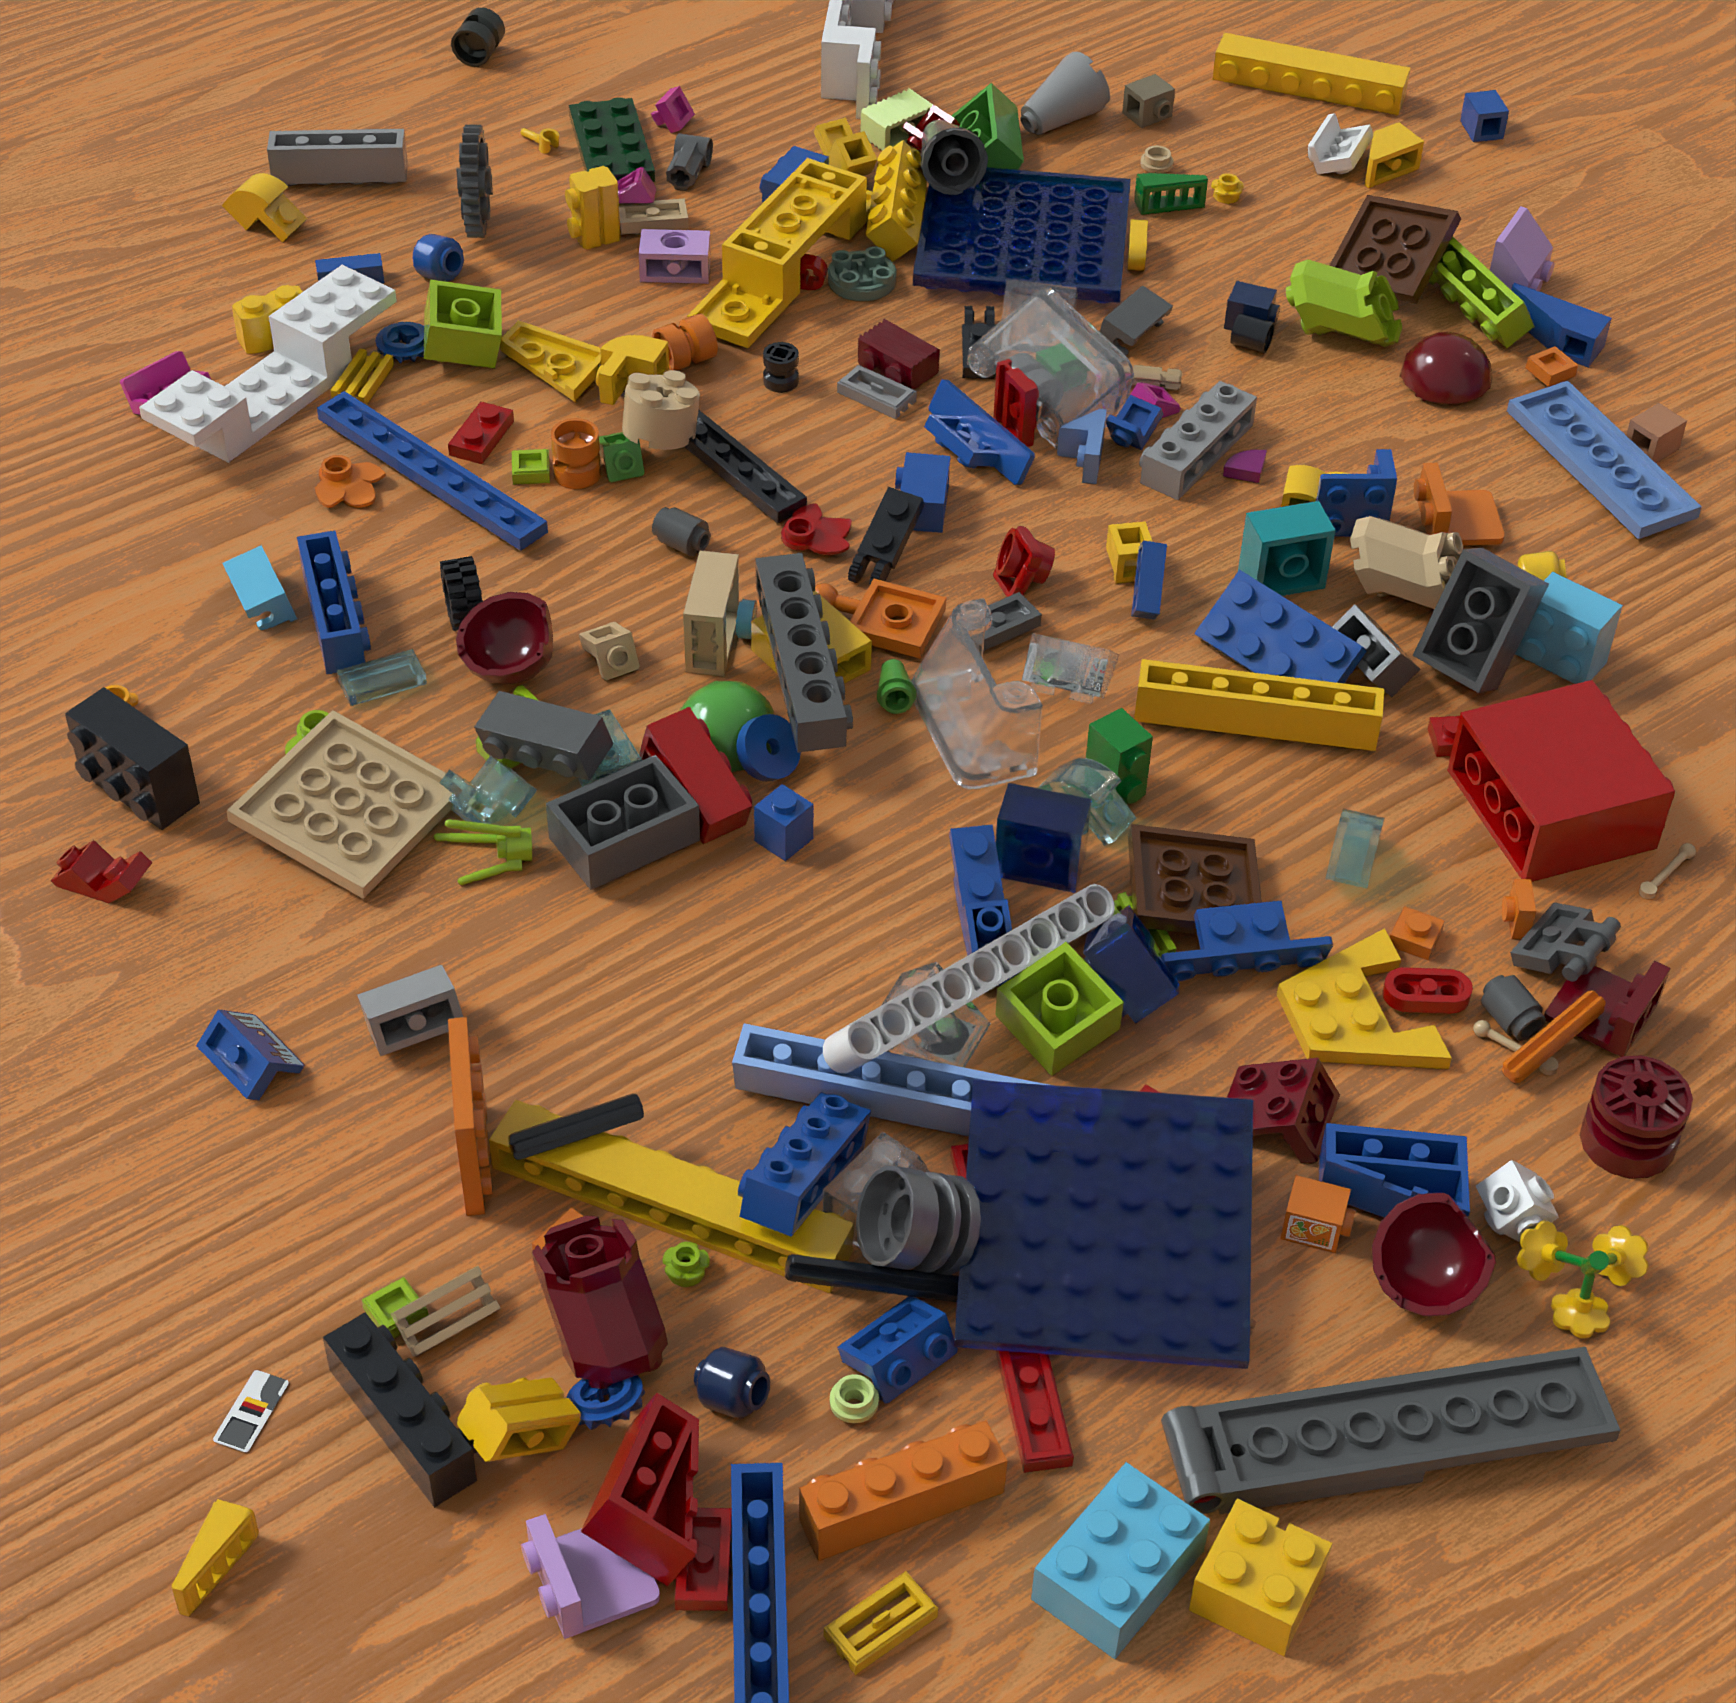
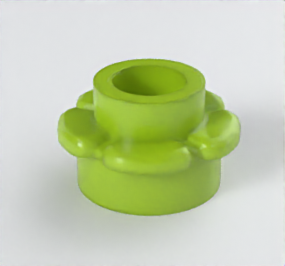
(685, 1273)

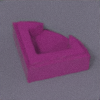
(1246, 465)

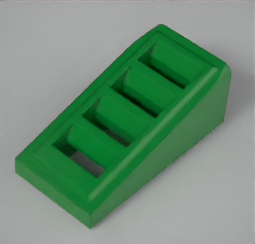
(1169, 182)

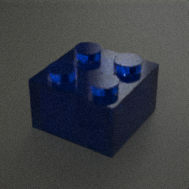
(1042, 837)

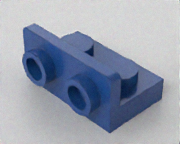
(900, 1347)

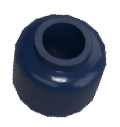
(732, 1382)

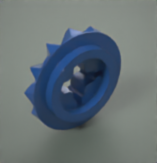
(409, 332)
(623, 1397)

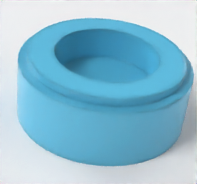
(745, 614)

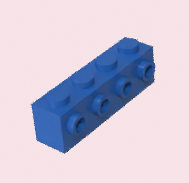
(332, 602)
(803, 1162)

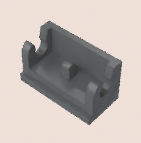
(1134, 317)

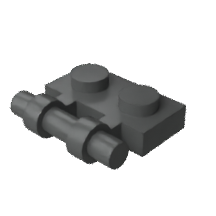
(1556, 937)

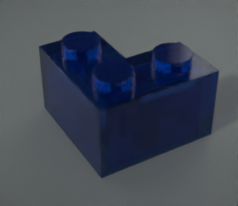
(1127, 962)

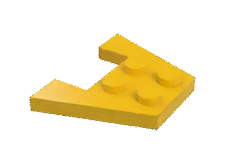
(1341, 1019)

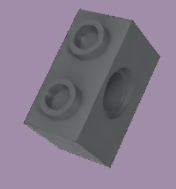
(1384, 660)

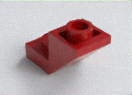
(97, 874)

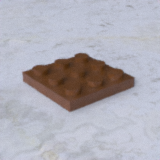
(1397, 242)
(1188, 871)

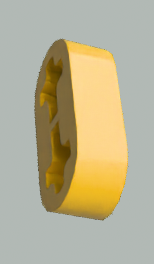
(1137, 245)

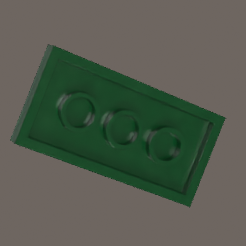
(611, 136)

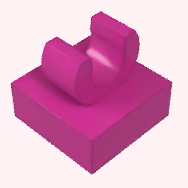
(673, 110)

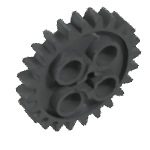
(474, 181)

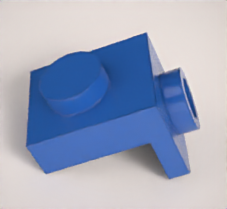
(1134, 423)

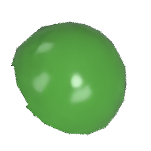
(725, 709)

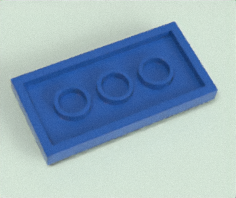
(1276, 635)

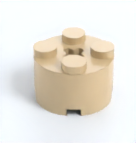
(660, 410)

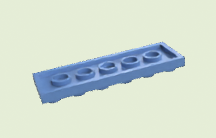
(1604, 459)

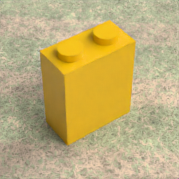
(851, 645)

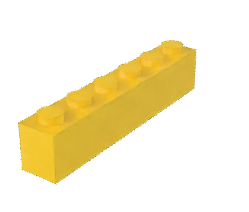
(1311, 73)
(1259, 705)

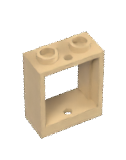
(711, 613)

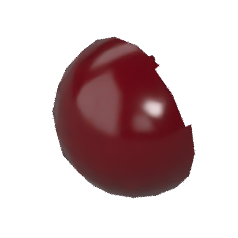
(1447, 369)
(506, 638)
(1431, 1256)

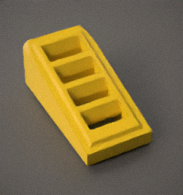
(218, 1546)

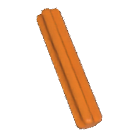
(1553, 1037)

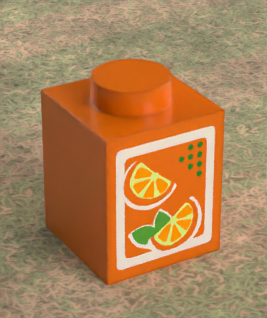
(1317, 1214)

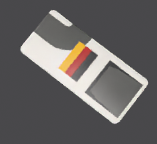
(250, 1411)

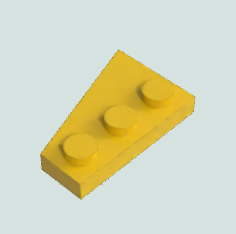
(555, 358)

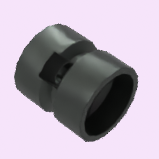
(478, 37)

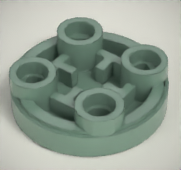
(861, 274)

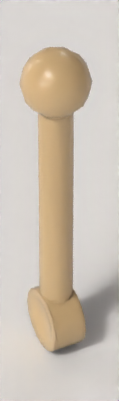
(1649, 889)
(1483, 1029)

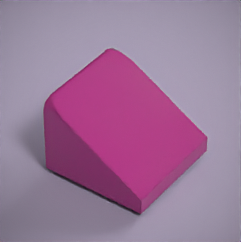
(1156, 396)

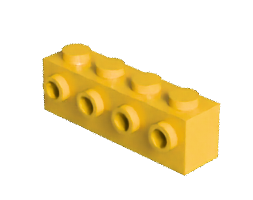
(897, 200)

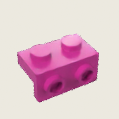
(154, 378)

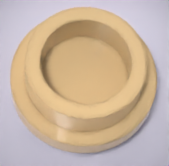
(1157, 159)

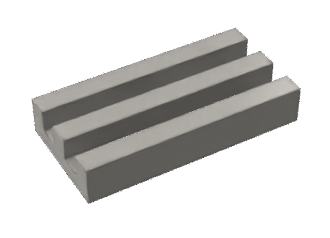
(876, 391)

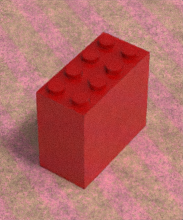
(1560, 781)

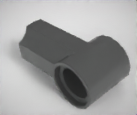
(689, 157)

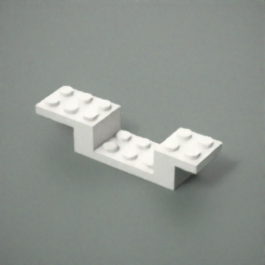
(851, 50)
(306, 361)

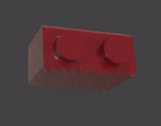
(898, 355)

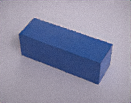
(367, 264)
(1149, 580)

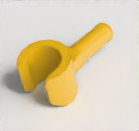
(545, 139)

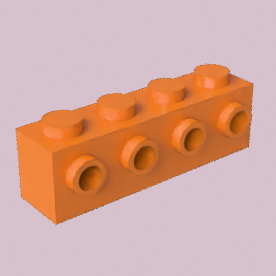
(902, 1489)

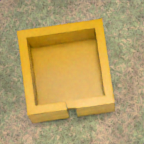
(1259, 1577)

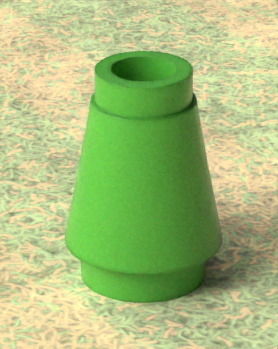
(895, 687)

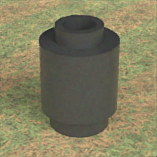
(681, 530)
(1513, 1007)

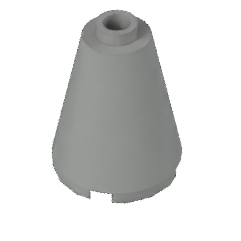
(1066, 95)

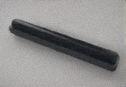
(871, 1278)

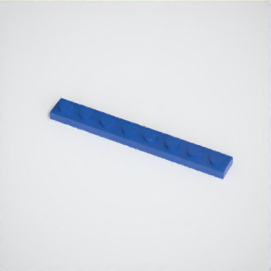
(433, 470)

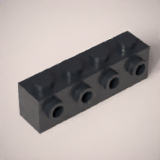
(400, 1408)

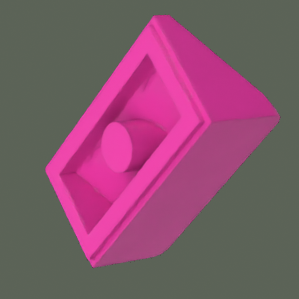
(636, 187)

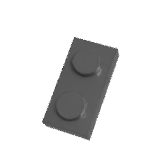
(1010, 619)

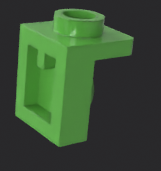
(621, 457)

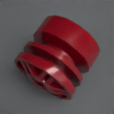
(1636, 1116)

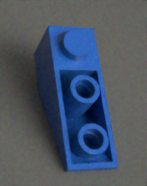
(1567, 326)

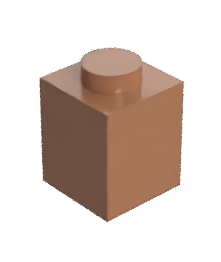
(1657, 432)

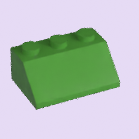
(997, 124)

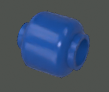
(438, 257)

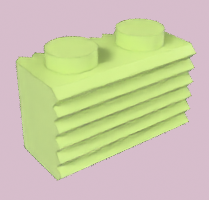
(885, 119)

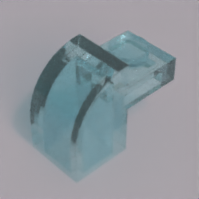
(1097, 782)
(492, 796)
(1355, 848)

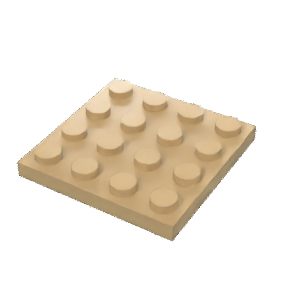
(345, 804)

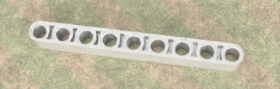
(966, 979)

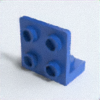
(1359, 495)

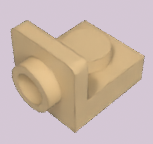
(612, 648)

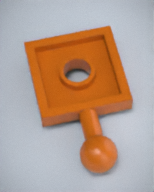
(881, 604)

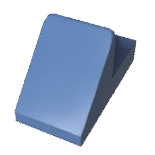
(1084, 441)

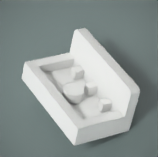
(1338, 148)

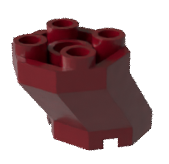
(600, 1300)

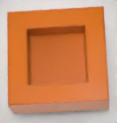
(1551, 366)
(1519, 908)
(1416, 932)

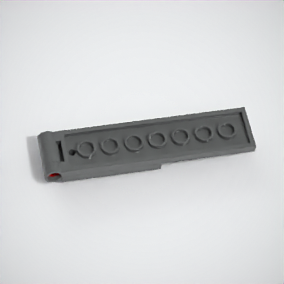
(1385, 1430)

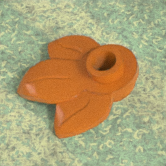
(347, 482)

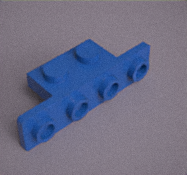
(975, 434)
(1245, 939)

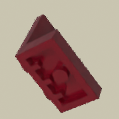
(1626, 1005)
(1289, 1100)

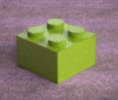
(462, 324)
(1059, 1008)

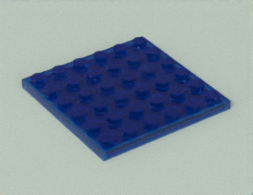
(1028, 231)
(1109, 1225)

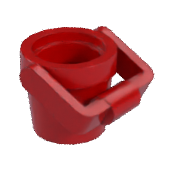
(1022, 559)

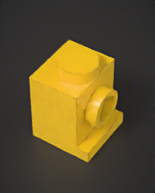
(1123, 547)

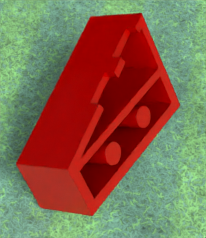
(705, 773)
(648, 1492)

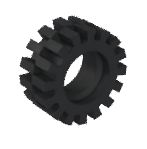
(460, 588)

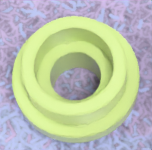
(858, 1388)

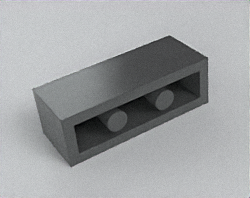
(544, 735)

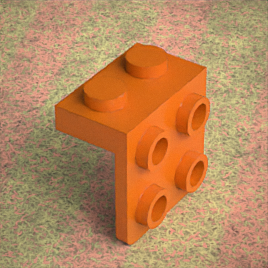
(1466, 512)

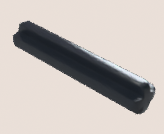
(575, 1126)

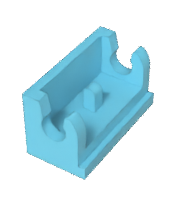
(259, 588)

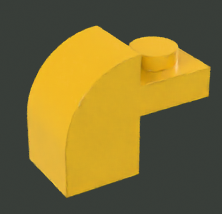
(844, 148)
(264, 199)
(628, 356)

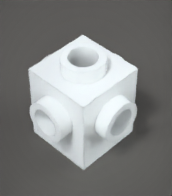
(1516, 1200)

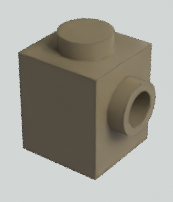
(1148, 100)

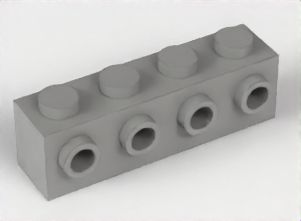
(338, 156)
(1197, 440)

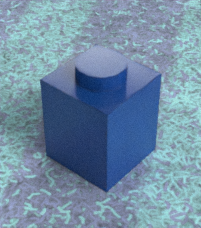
(1484, 115)
(783, 822)

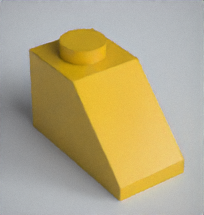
(1393, 154)

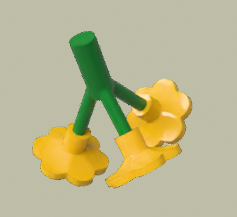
(1614, 1255)

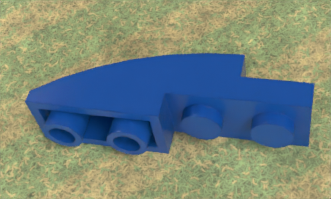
(978, 887)

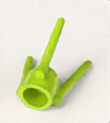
(512, 843)

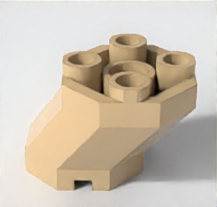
(1404, 560)

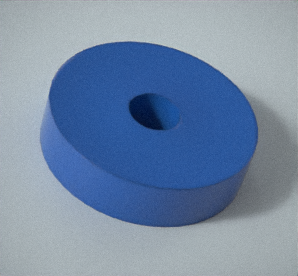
(753, 751)

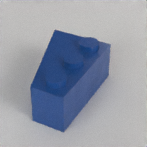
(1393, 1165)

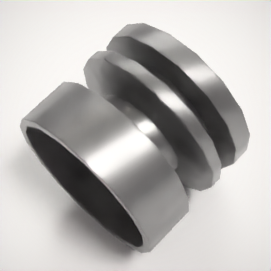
(918, 1220)

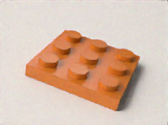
(469, 1116)

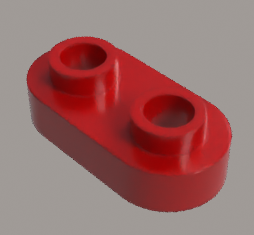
(1427, 990)

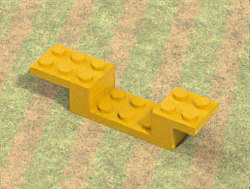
(766, 249)

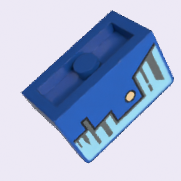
(246, 1052)

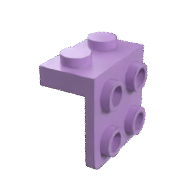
(583, 1579)

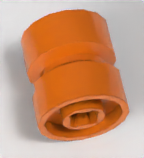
(689, 342)
(576, 453)

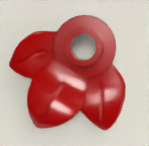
(812, 531)

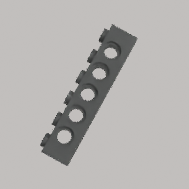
(802, 654)

